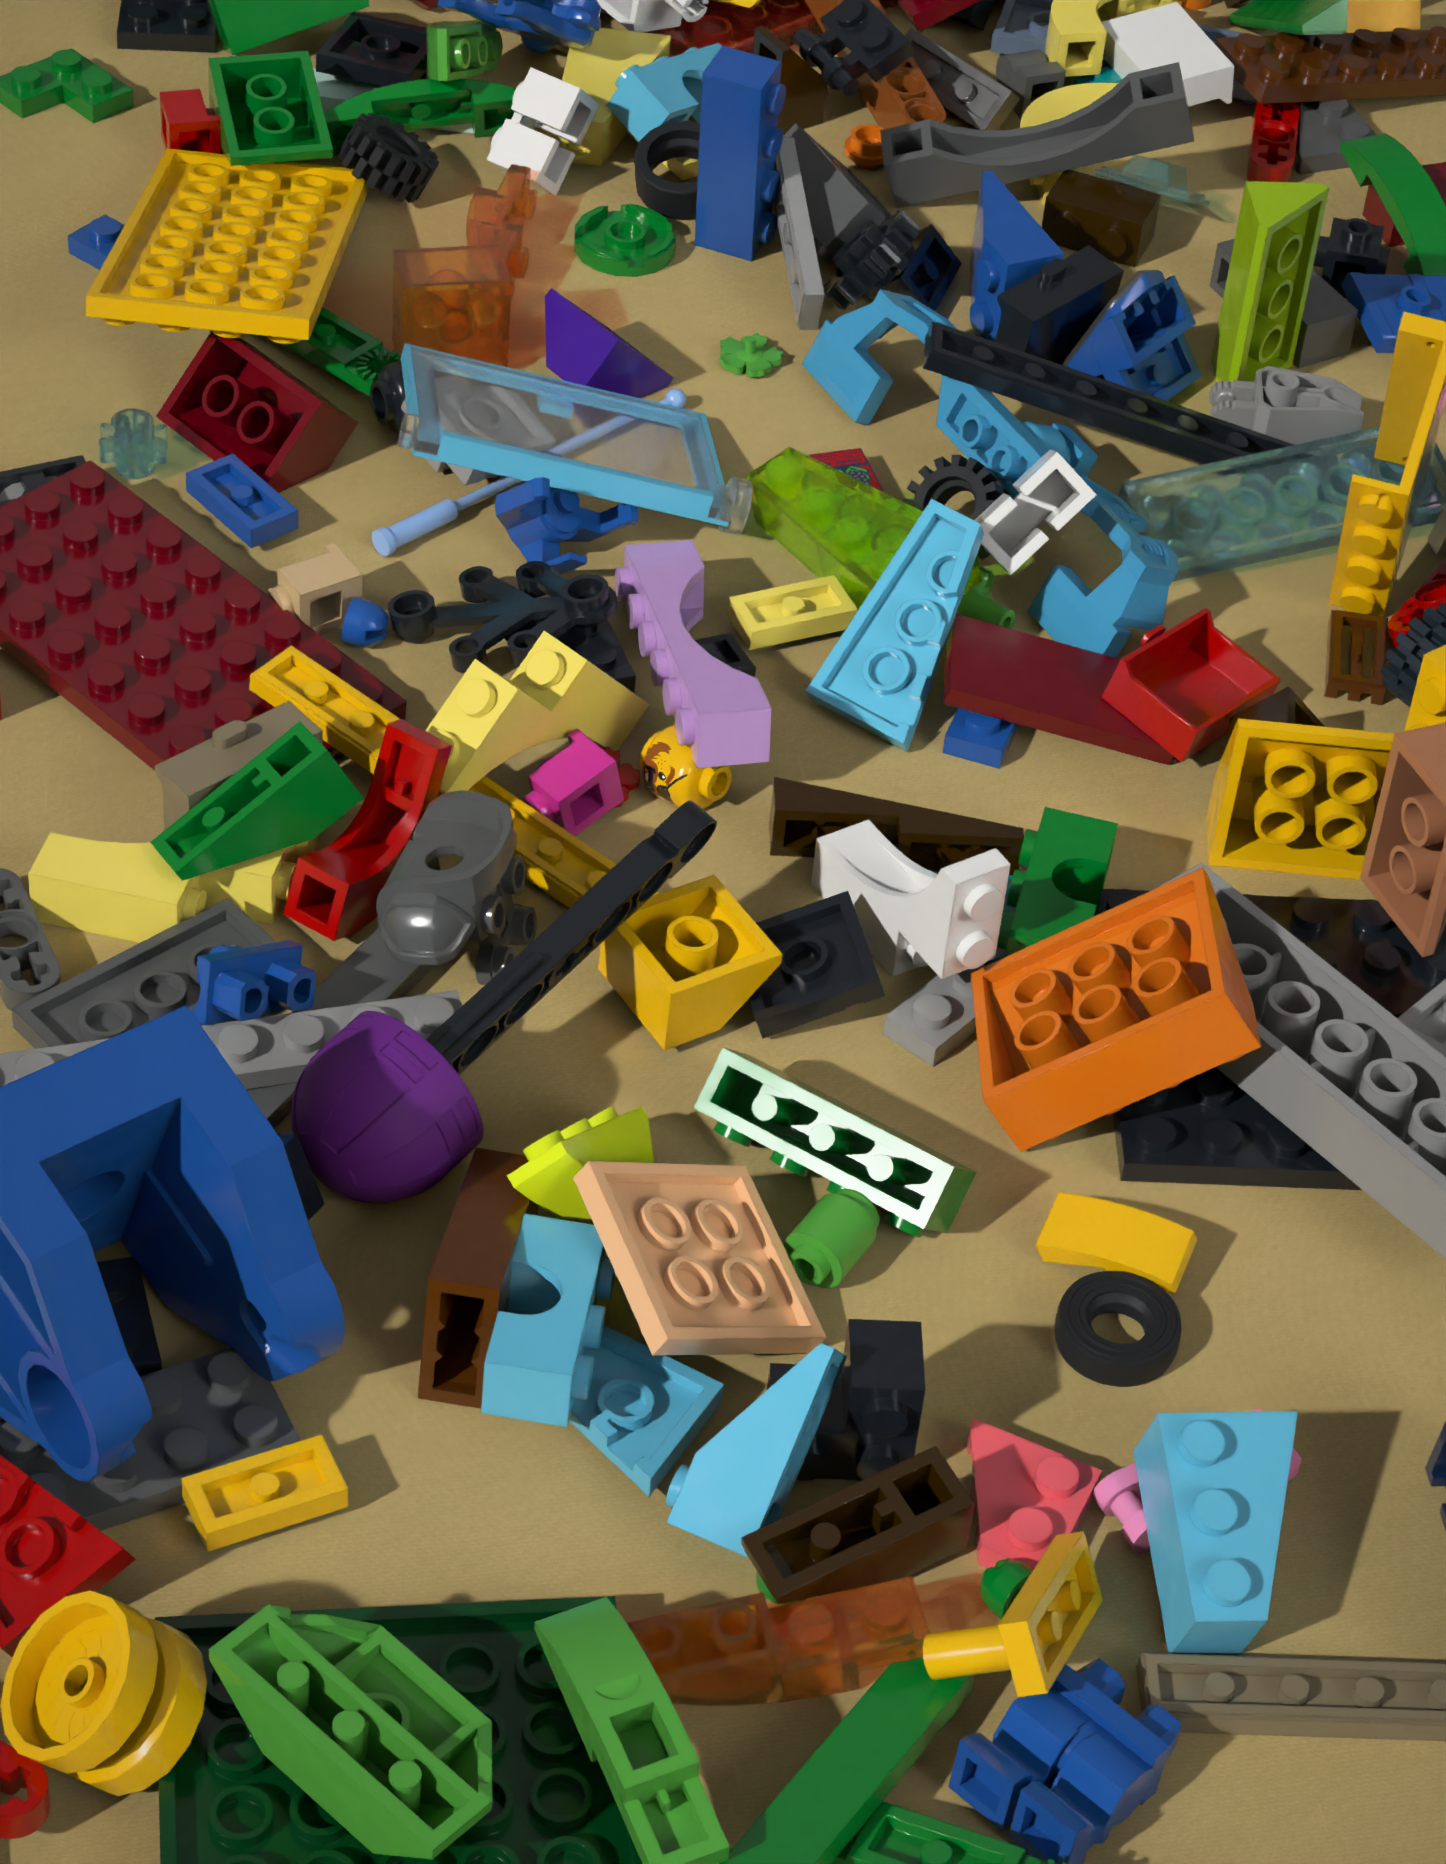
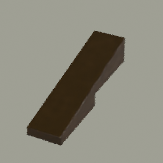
(924, 835)

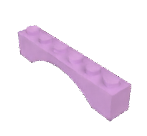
(714, 705)

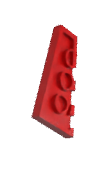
(45, 1554)

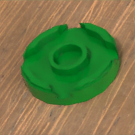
(625, 241)

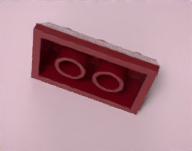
(258, 411)

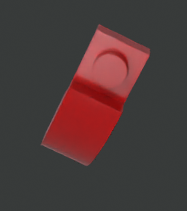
(340, 884)

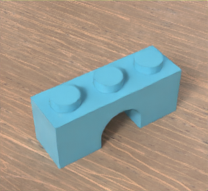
(661, 91)
(540, 1358)

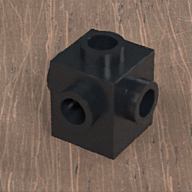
(1351, 247)

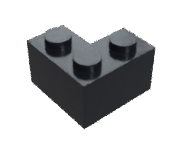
(874, 1405)

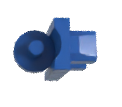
(252, 982)

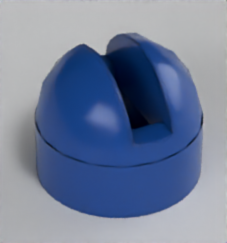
(364, 623)

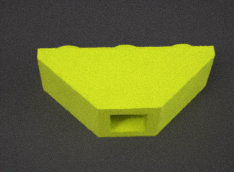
(561, 1155)

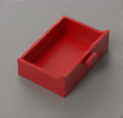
(1187, 685)

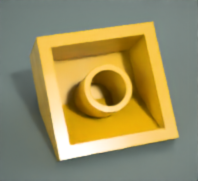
(687, 961)

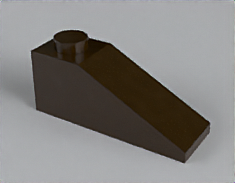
(866, 1532)

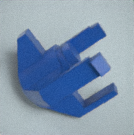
(544, 516)

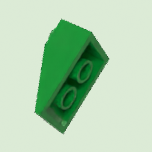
(268, 108)

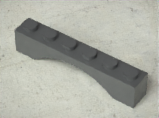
(942, 160)

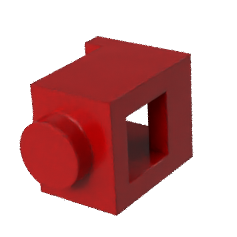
(188, 123)

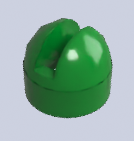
(1002, 1584)

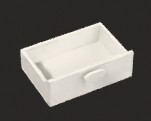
(1168, 37)

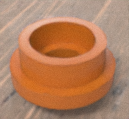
(865, 146)

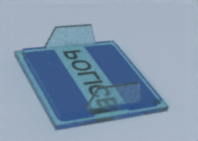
(1156, 177)

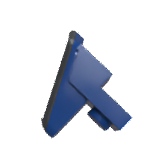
(1141, 338)

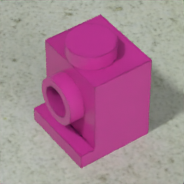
(575, 785)

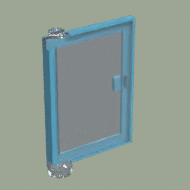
(567, 433)

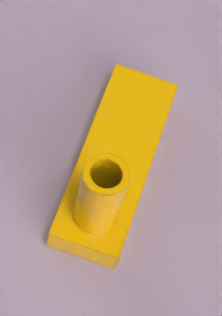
(1036, 1629)

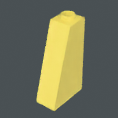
(596, 73)

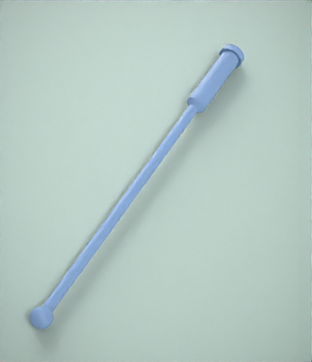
(388, 539)

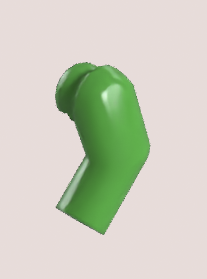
(979, 604)

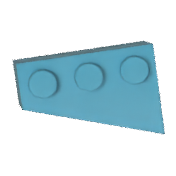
(1214, 1521)

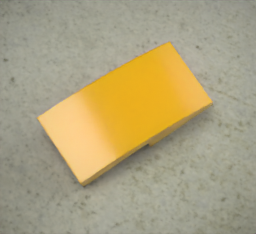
(1115, 1238)

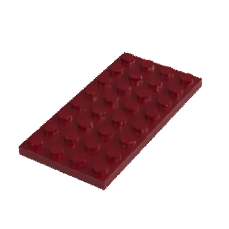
(143, 618)

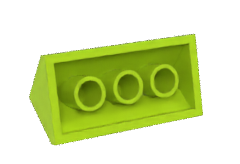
(1268, 277)

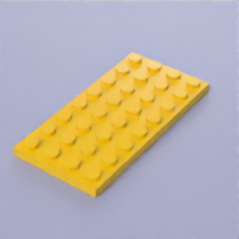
(229, 247)

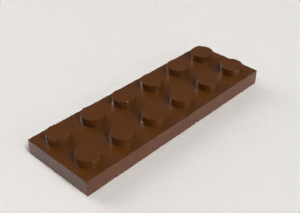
(1339, 65)

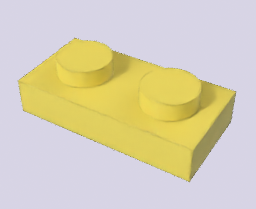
(791, 612)

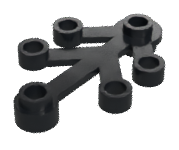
(573, 602)

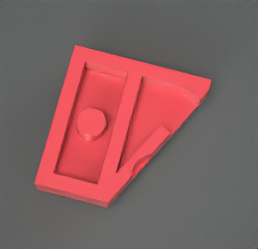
(1023, 1495)

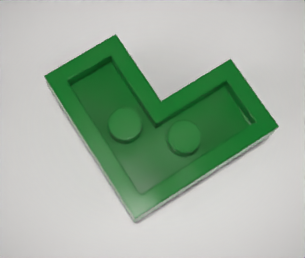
(65, 79)

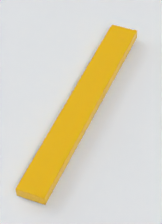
(356, 728)

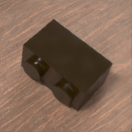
(1101, 214)

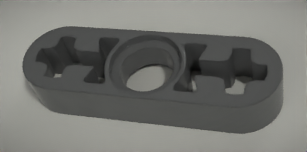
(36, 954)

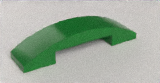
(427, 105)
(1407, 196)

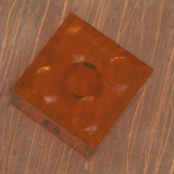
(453, 301)

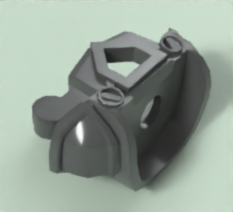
(434, 911)

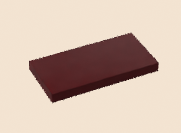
(1039, 686)

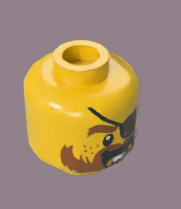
(673, 776)

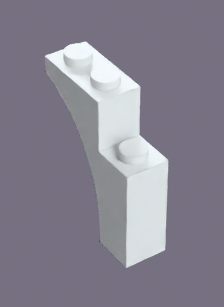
(909, 911)

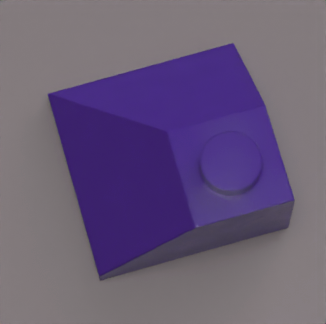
(594, 355)

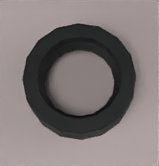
(660, 145)

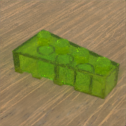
(832, 520)

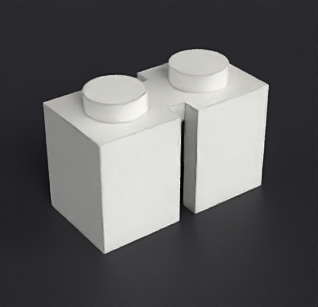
(553, 108)
(1047, 493)

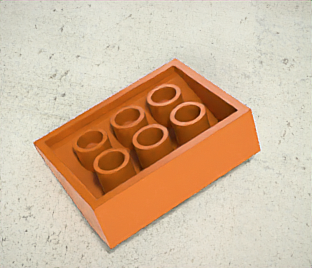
(1111, 1012)

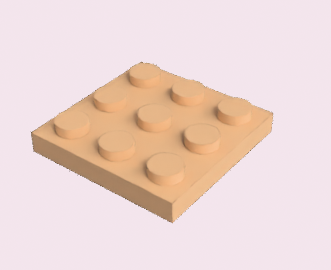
(698, 1259)

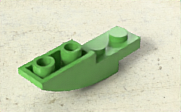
(461, 49)
(633, 1734)

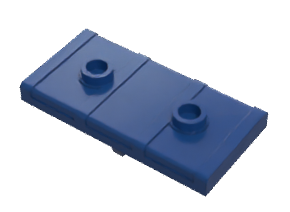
(1385, 298)

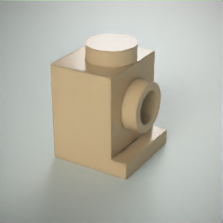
(319, 589)

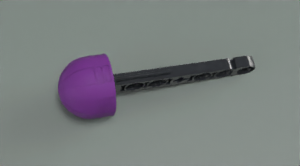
(388, 1108)

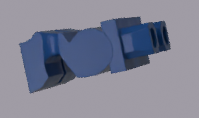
(1084, 1738)

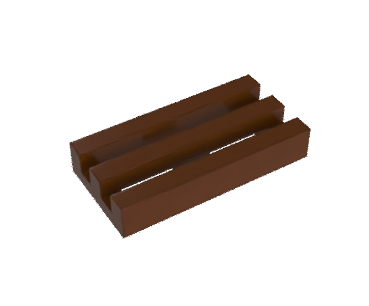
(1354, 682)

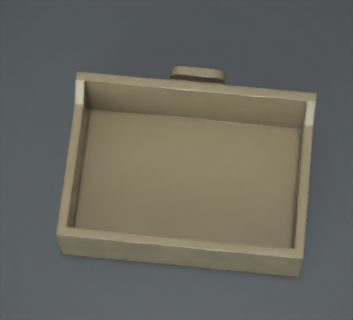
(203, 768)

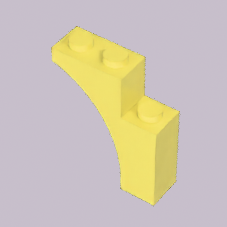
(542, 702)
(134, 892)

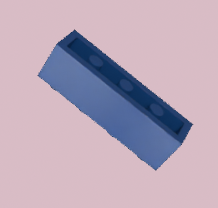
(738, 153)

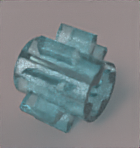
(133, 443)

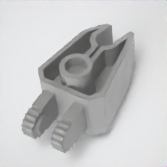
(1288, 405)

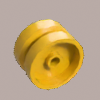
(103, 1693)

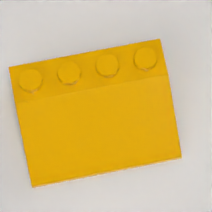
(1296, 798)

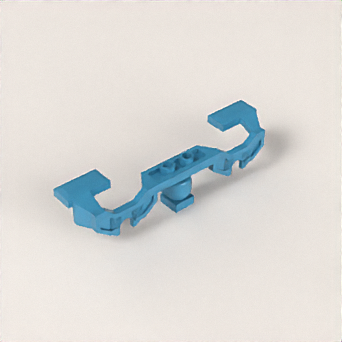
(1008, 447)

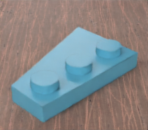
(643, 1408)

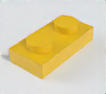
(264, 1492)

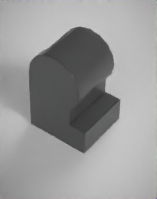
(1028, 76)

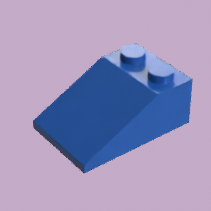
(1004, 252)

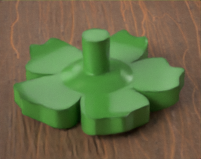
(749, 356)

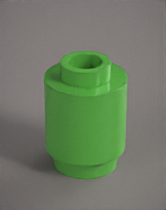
(832, 1237)

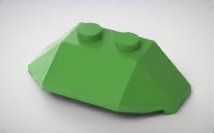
(361, 1727)

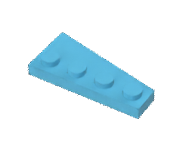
(897, 637)

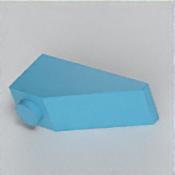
(752, 1463)

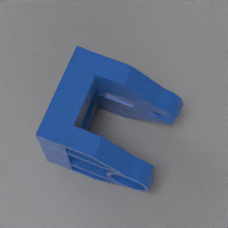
(179, 1164)

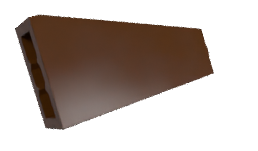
(471, 1279)

